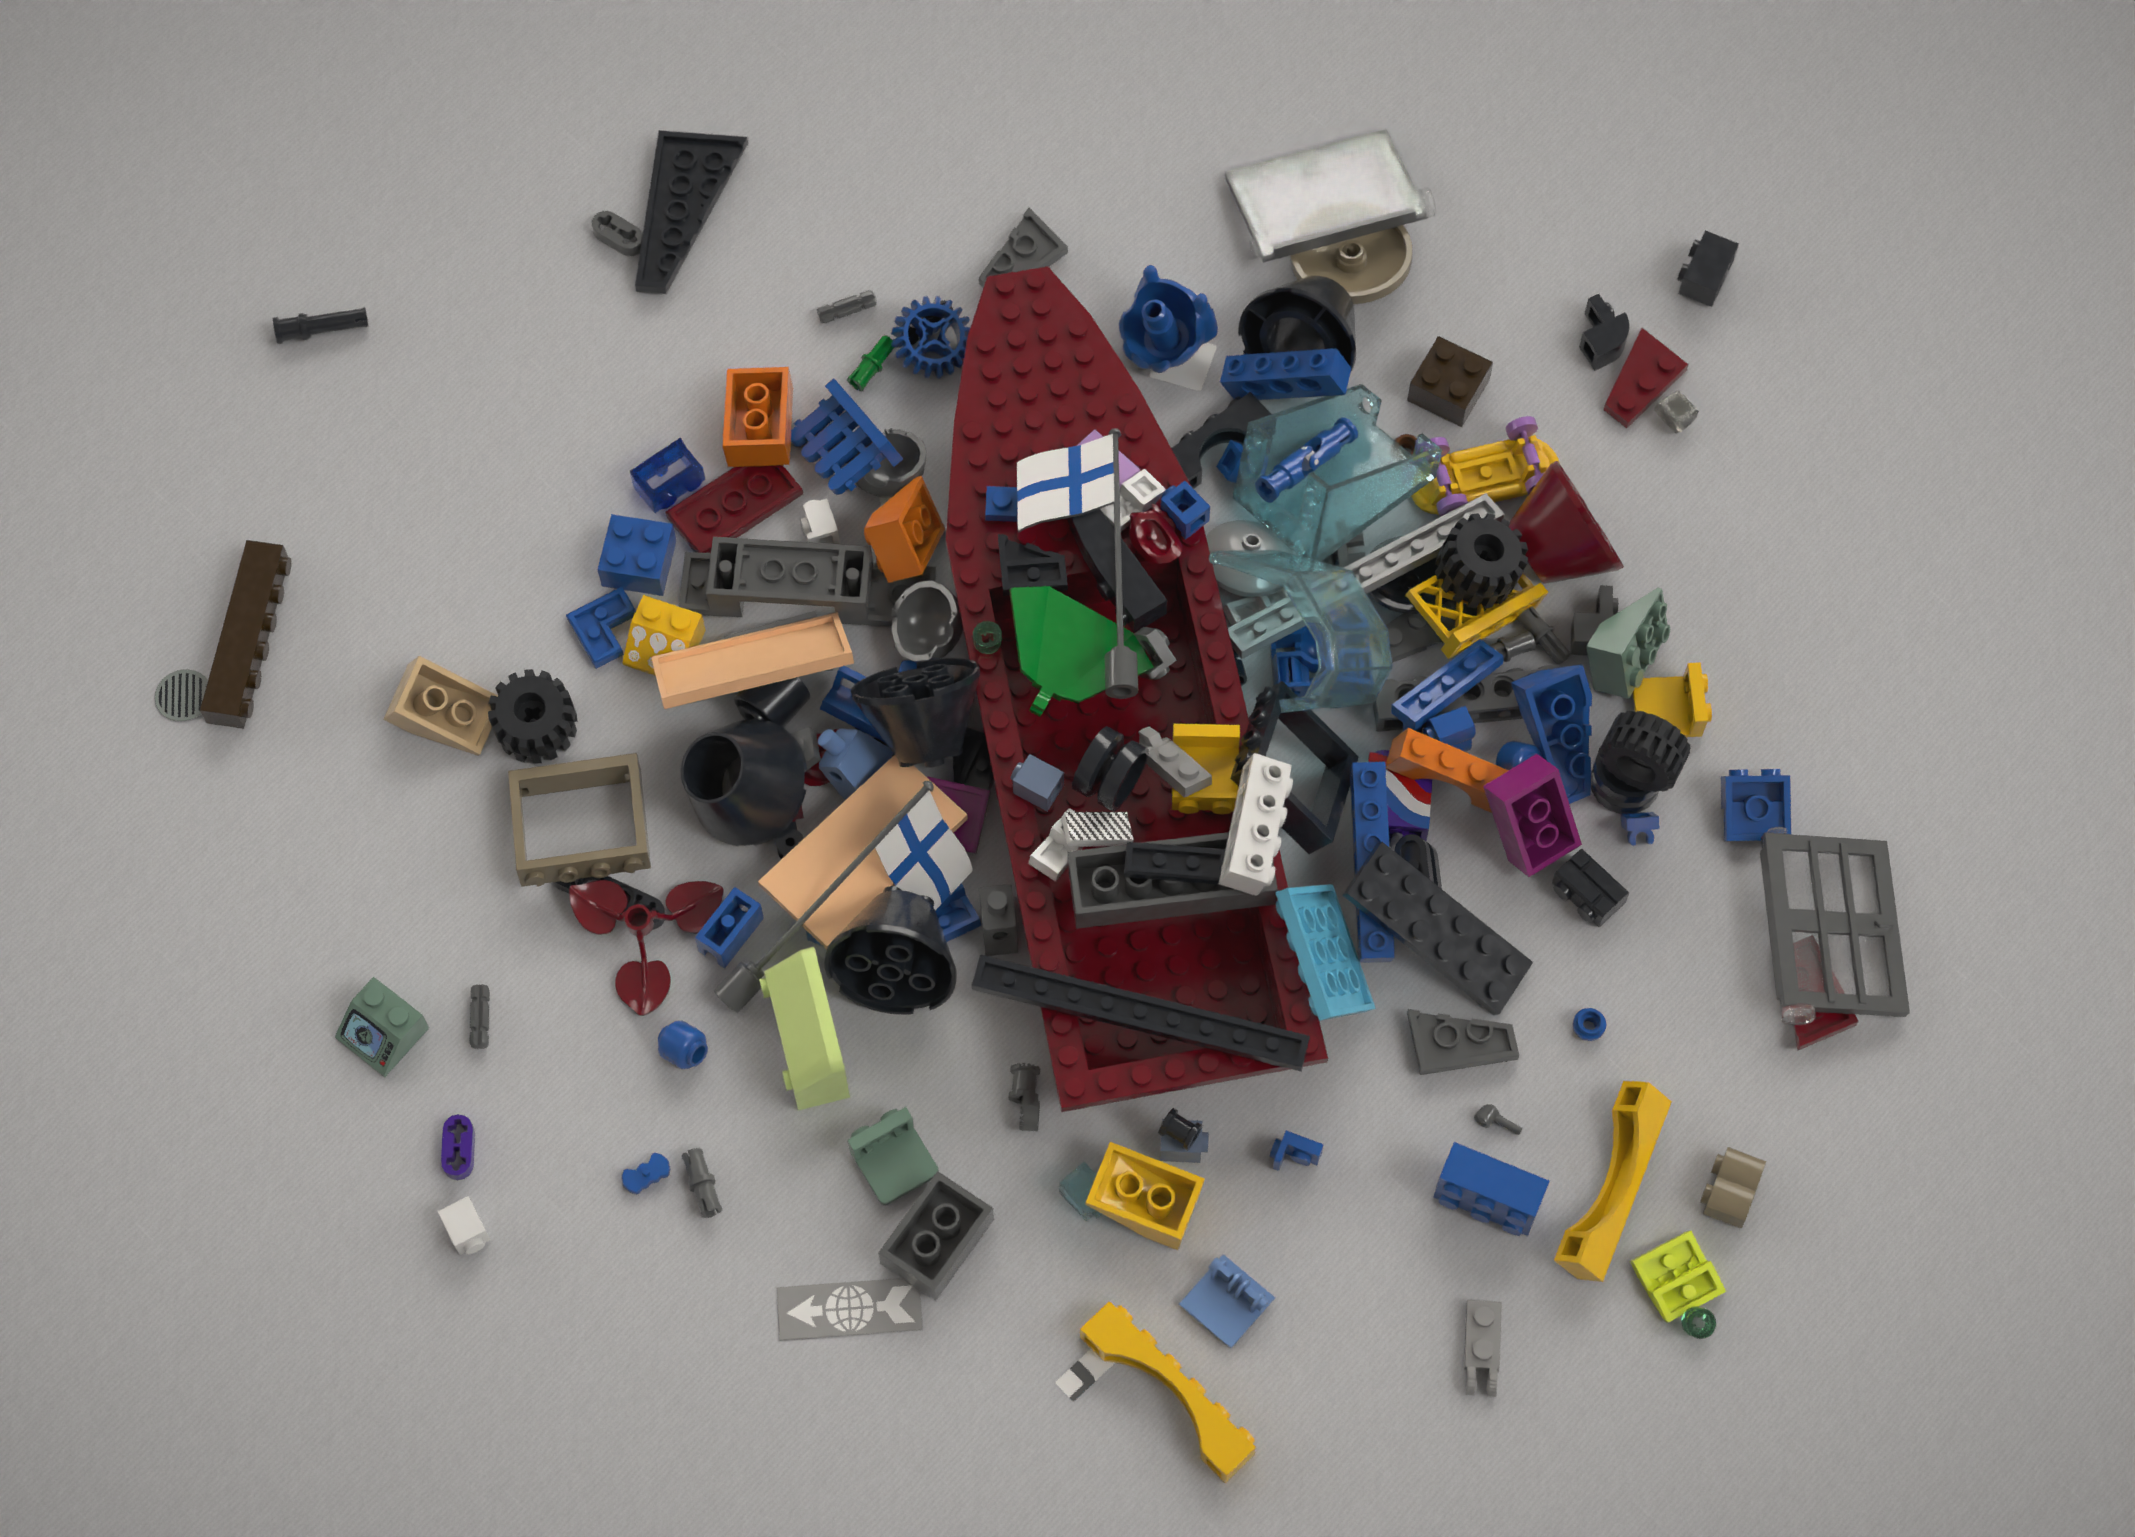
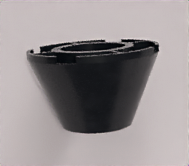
(1300, 317)
(768, 783)

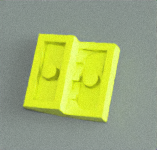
(1677, 1276)

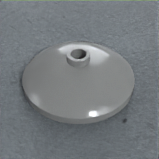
(1243, 536)

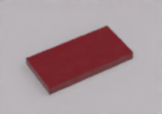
(733, 504)

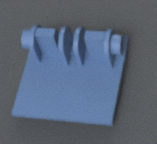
(1226, 1300)

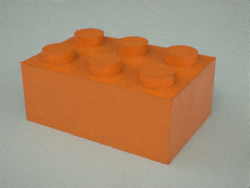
(758, 416)

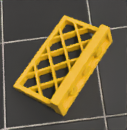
(1477, 626)

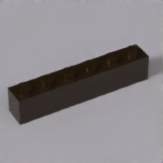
(245, 634)

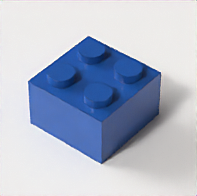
(637, 555)

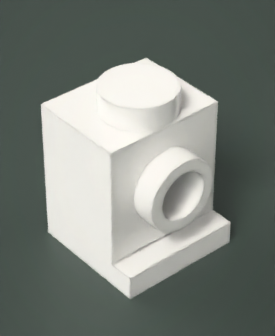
(819, 522)

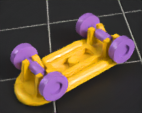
(1498, 469)

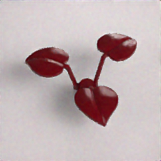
(602, 902)

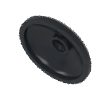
(1393, 593)

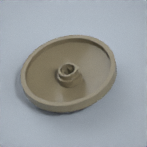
(1363, 265)

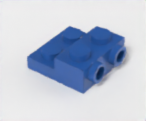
(1755, 803)

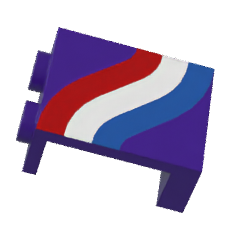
(1406, 801)

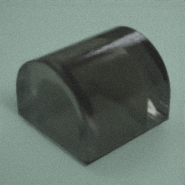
(1676, 411)

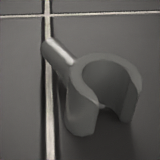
(1490, 1114)

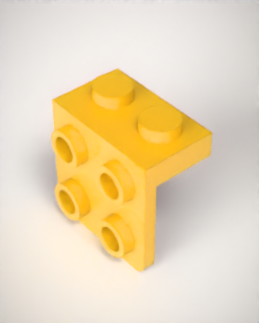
(1677, 700)

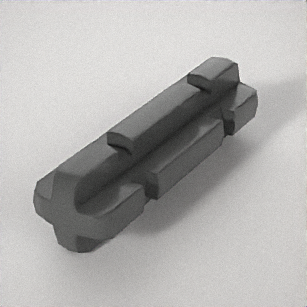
(846, 306)
(479, 1016)

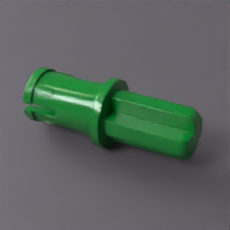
(871, 364)

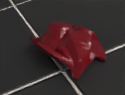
(1155, 536)

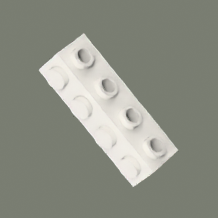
(1256, 825)

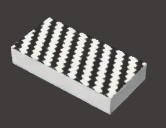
(1096, 828)

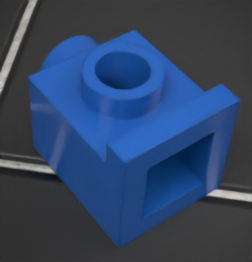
(1186, 498)

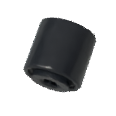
(774, 701)

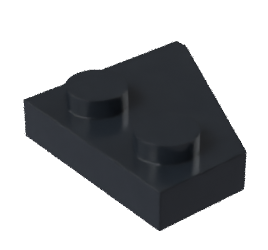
(974, 764)

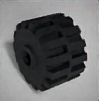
(1481, 560)
(528, 699)

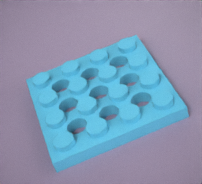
(1324, 951)

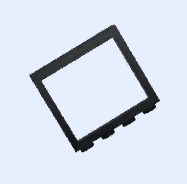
(1307, 828)

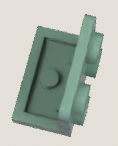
(892, 1156)

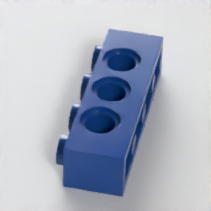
(1286, 374)

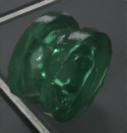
(982, 628)
(1687, 1325)

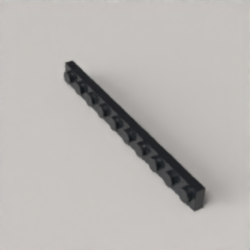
(1140, 1012)

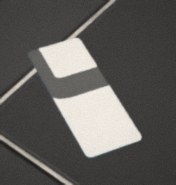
(1082, 1374)

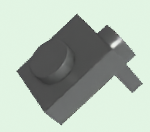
(1156, 647)

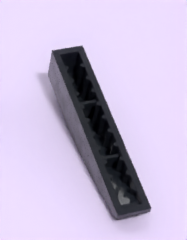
(1141, 597)

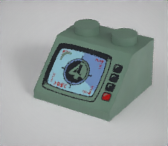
(380, 1027)

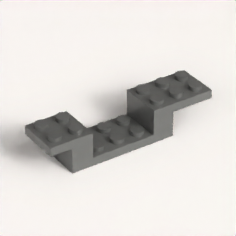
(791, 574)

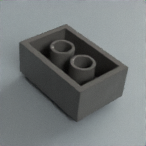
(936, 1235)

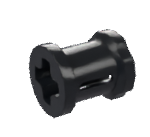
(1180, 1129)

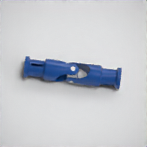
(1306, 459)

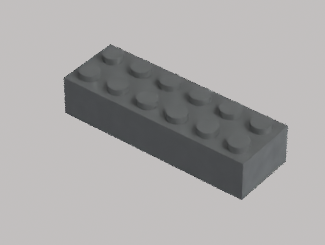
(1107, 897)

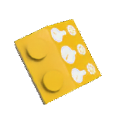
(660, 630)

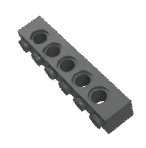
(1486, 708)

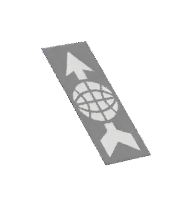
(848, 1309)

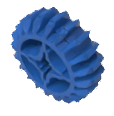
(926, 328)

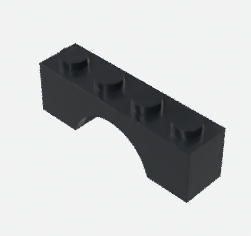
(1216, 430)

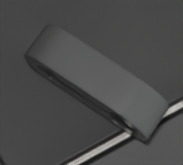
(615, 237)

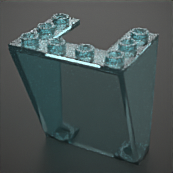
(1344, 492)

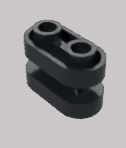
(1420, 855)

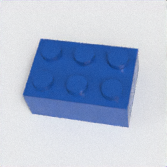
(1490, 1189)

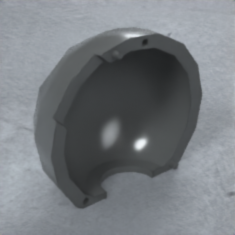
(889, 479)
(926, 622)

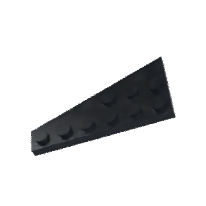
(683, 191)

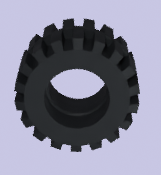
(1644, 751)

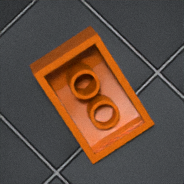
(905, 532)

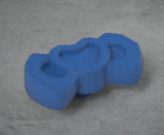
(646, 1174)

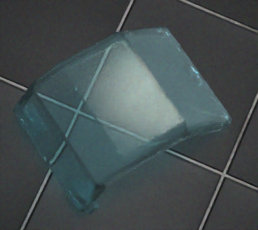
(1339, 615)

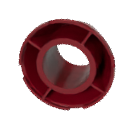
(1562, 532)

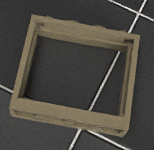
(572, 777)

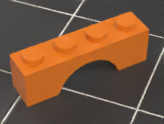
(1427, 758)

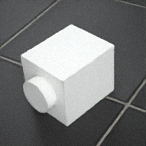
(464, 1226)

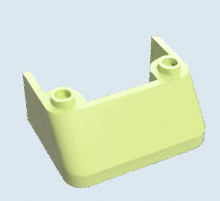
(806, 1030)

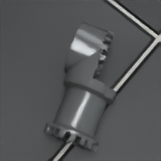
(1024, 1093)

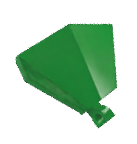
(1064, 645)

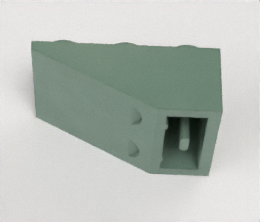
(1628, 645)

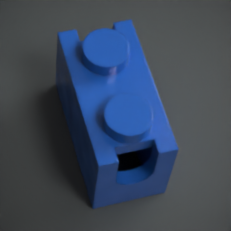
(729, 927)

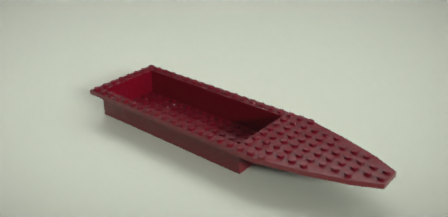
(1036, 384)

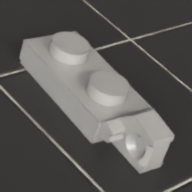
(1173, 763)

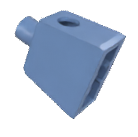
(851, 758)

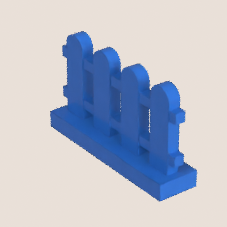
(853, 443)

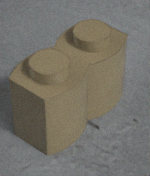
(1733, 1187)

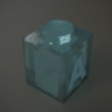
(1076, 1189)

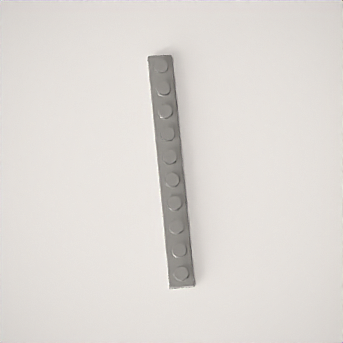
(1371, 571)

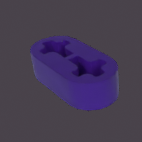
(450, 1147)

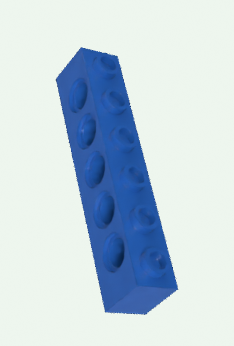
(1369, 827)

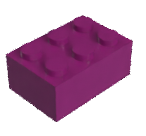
(1532, 815)

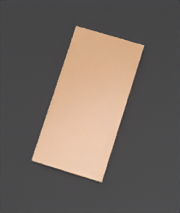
(752, 660)
(838, 841)

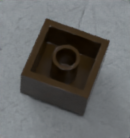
(1449, 381)

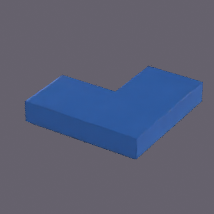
(594, 624)

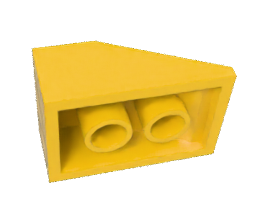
(1145, 1194)

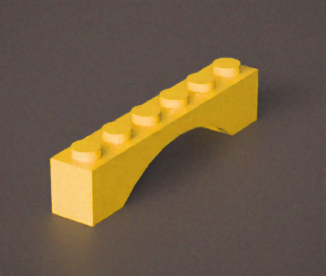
(1637, 1122)
(1117, 1340)

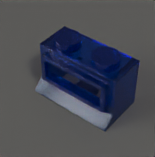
(668, 492)

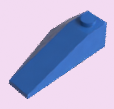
(1557, 714)

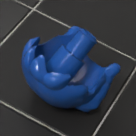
(1165, 323)

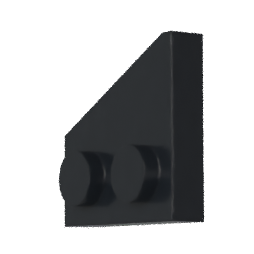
(1030, 566)

